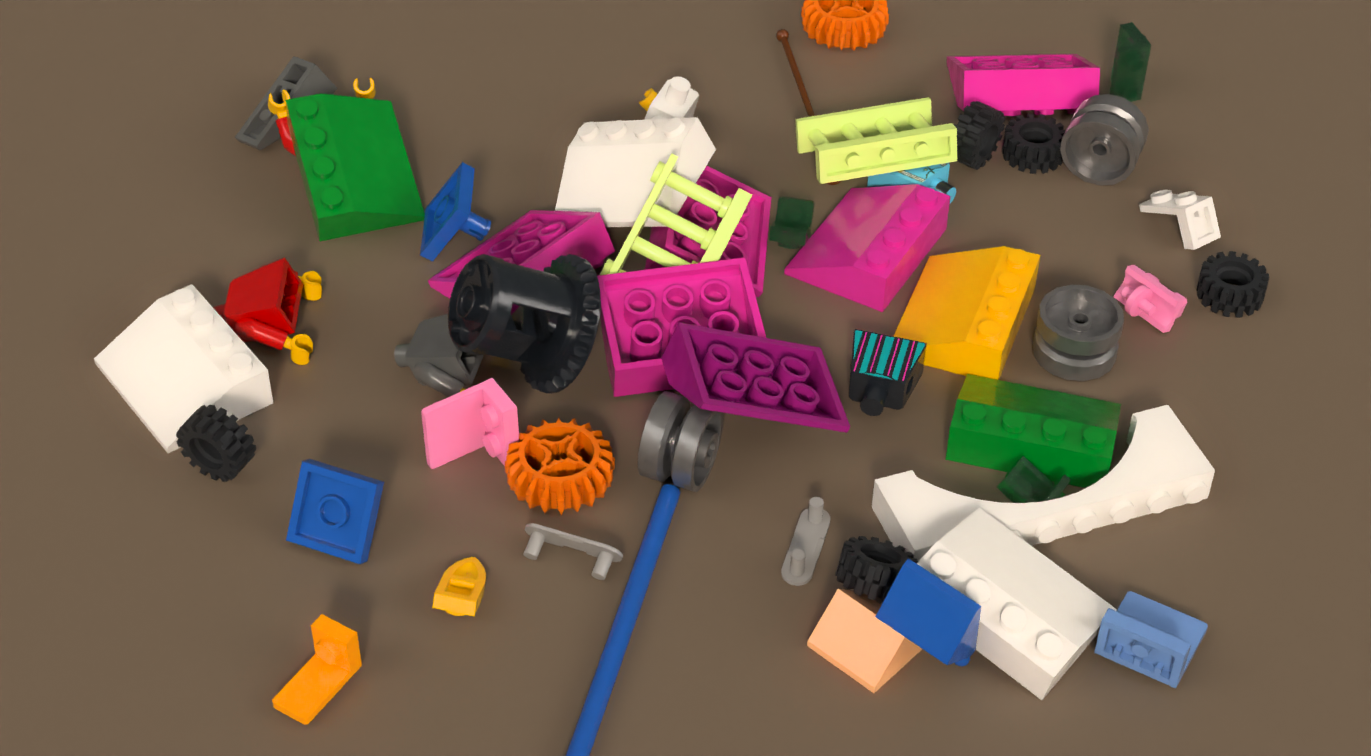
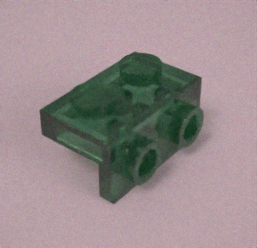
(1130, 63)

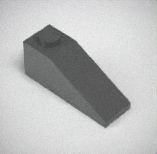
(299, 80)

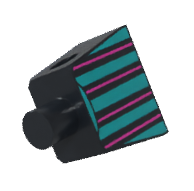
(884, 370)

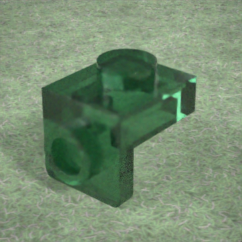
(792, 222)
(1028, 484)

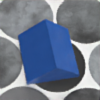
(931, 614)

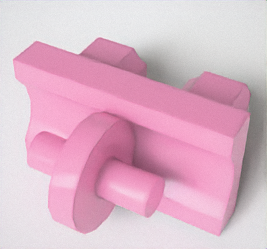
(1150, 299)

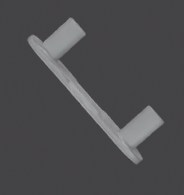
(540, 534)
(806, 544)

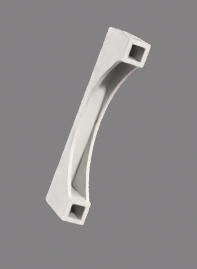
(1154, 475)

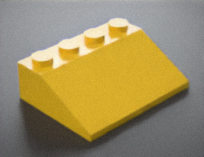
(970, 308)

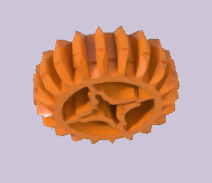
(845, 22)
(562, 476)

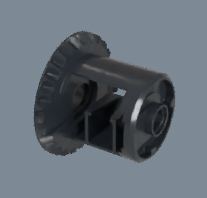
(548, 330)

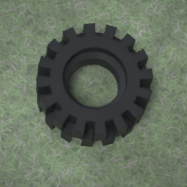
(978, 134)
(1033, 143)
(1223, 269)
(216, 443)
(870, 566)

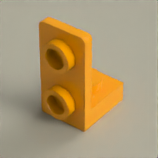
(328, 670)

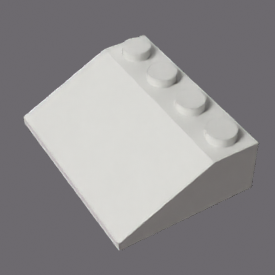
(613, 164)
(183, 359)
(1031, 609)

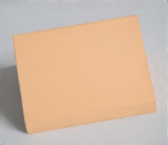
(860, 642)

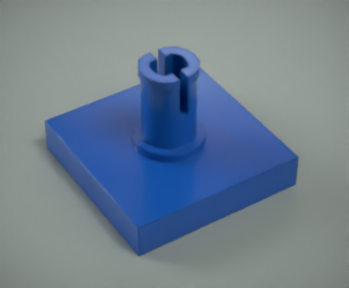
(452, 212)
(334, 511)

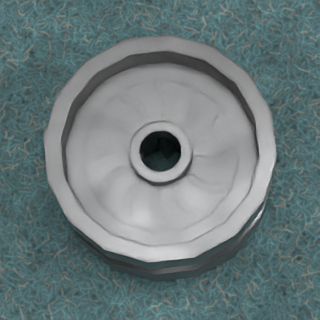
(1104, 139)
(1078, 332)
(679, 442)

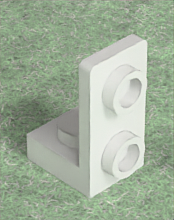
(1194, 214)

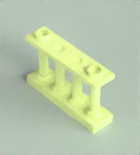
(876, 140)
(711, 241)

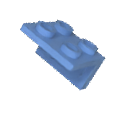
(1150, 638)

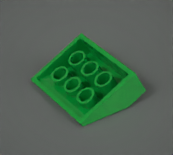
(352, 164)
(1052, 429)

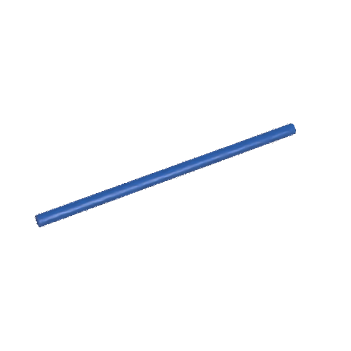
(623, 623)

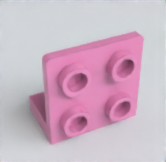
(468, 422)

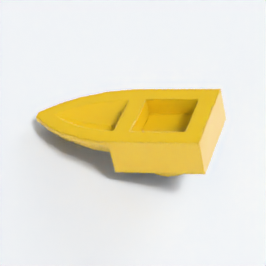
(461, 588)

